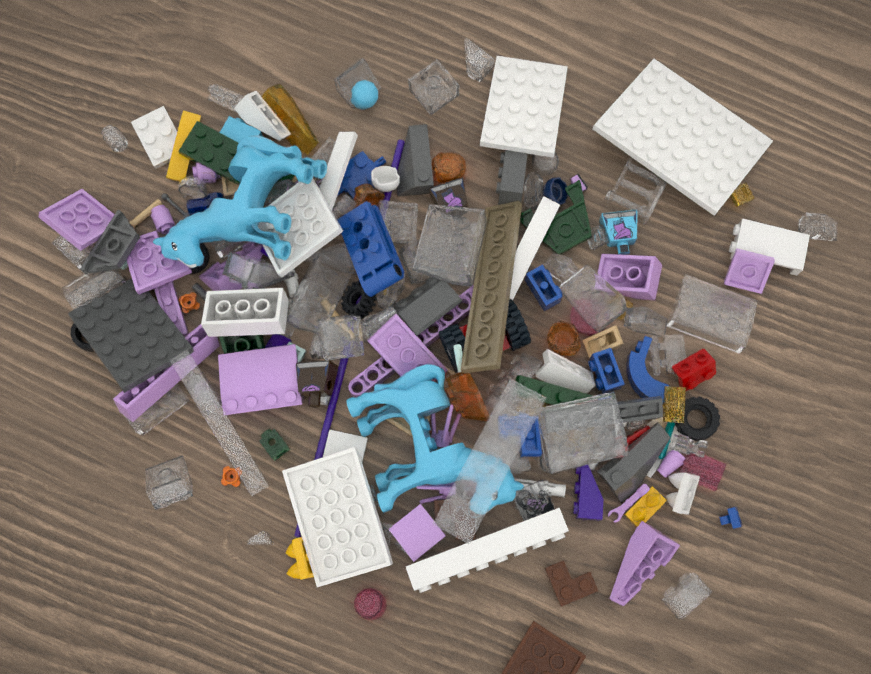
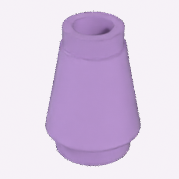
(670, 463)

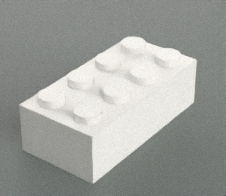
(245, 312)

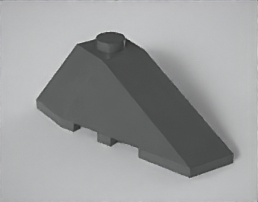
(626, 473)

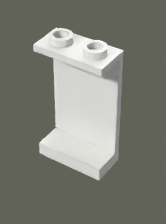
(784, 245)

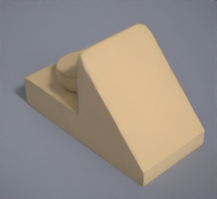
(606, 339)

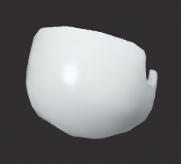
(385, 178)

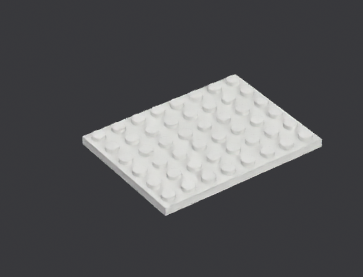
(683, 136)

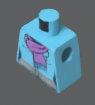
(620, 229)

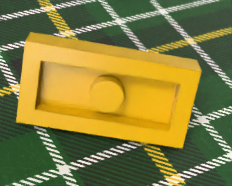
(645, 507)
(302, 567)

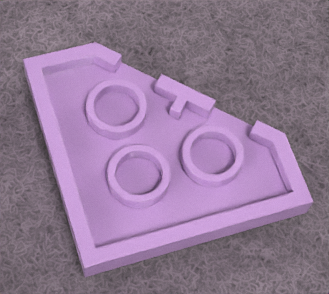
(151, 268)

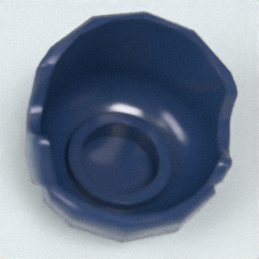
(555, 190)

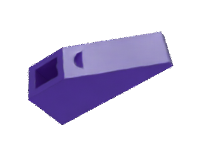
(589, 499)

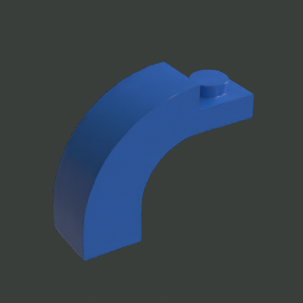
(637, 374)

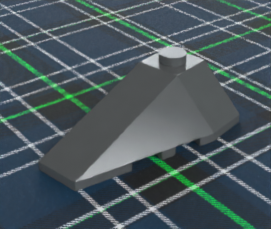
(415, 163)

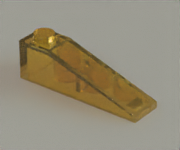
(290, 115)

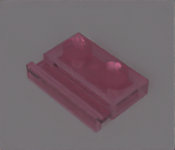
(705, 467)

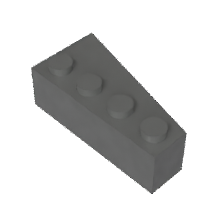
(512, 176)

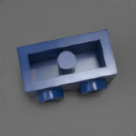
(543, 287)
(606, 371)

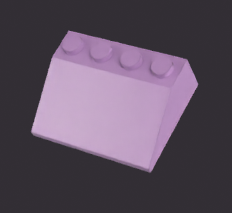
(259, 379)

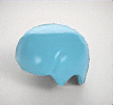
(364, 95)

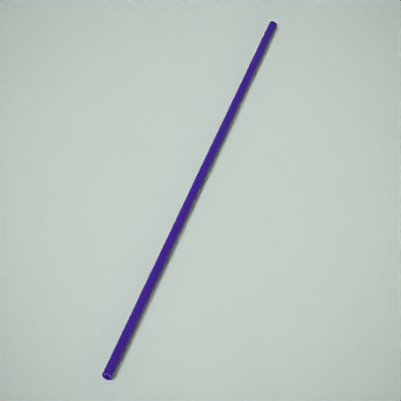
(343, 362)

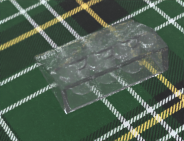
(451, 244)
(713, 314)
(582, 432)

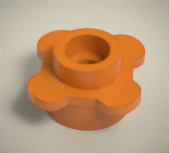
(183, 300)
(227, 471)

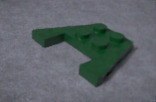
(567, 227)

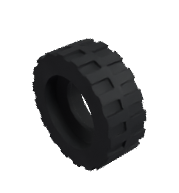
(712, 419)

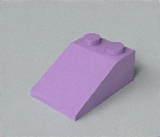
(631, 274)

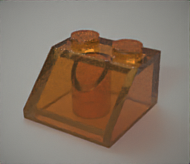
(467, 397)

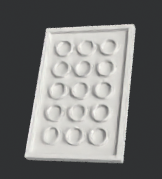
(524, 106)
(337, 517)

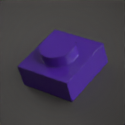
(277, 340)

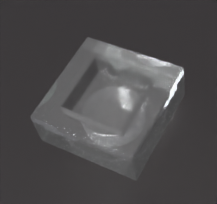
(598, 238)

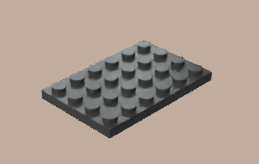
(130, 334)

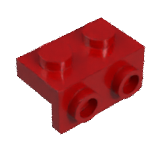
(695, 369)

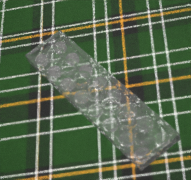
(489, 461)

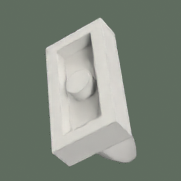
(682, 500)

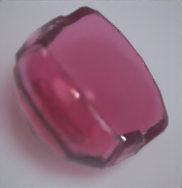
(370, 604)

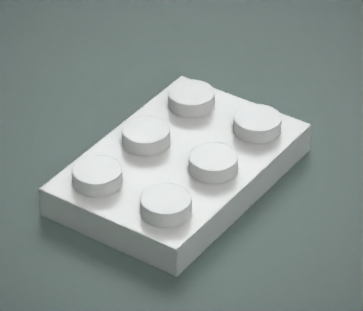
(156, 135)

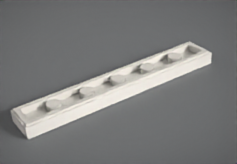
(337, 166)
(531, 241)

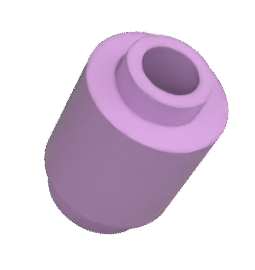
(162, 219)

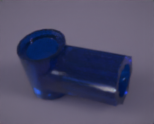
(202, 204)

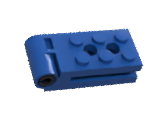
(371, 248)

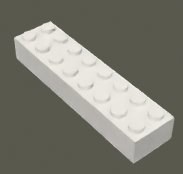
(487, 549)

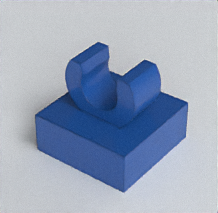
(732, 518)

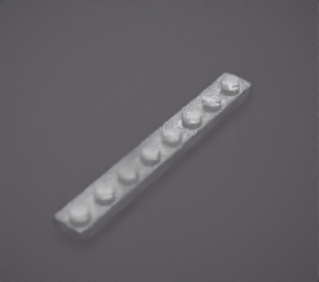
(219, 422)

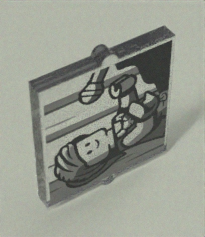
(533, 500)

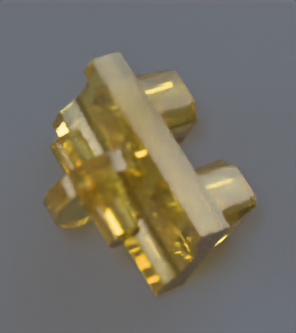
(674, 404)

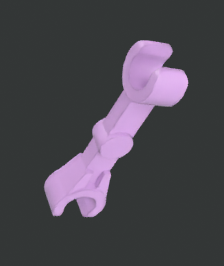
(642, 490)

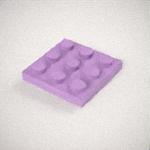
(78, 218)

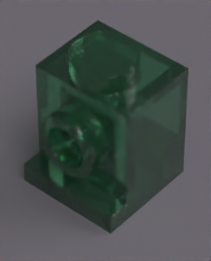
(280, 446)

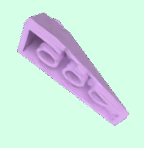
(214, 277)
(644, 554)

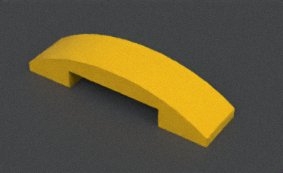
(179, 164)

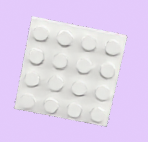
(311, 225)

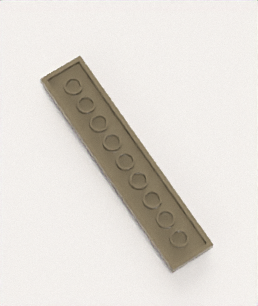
(492, 289)

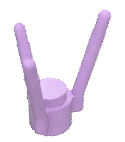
(444, 437)
(443, 489)

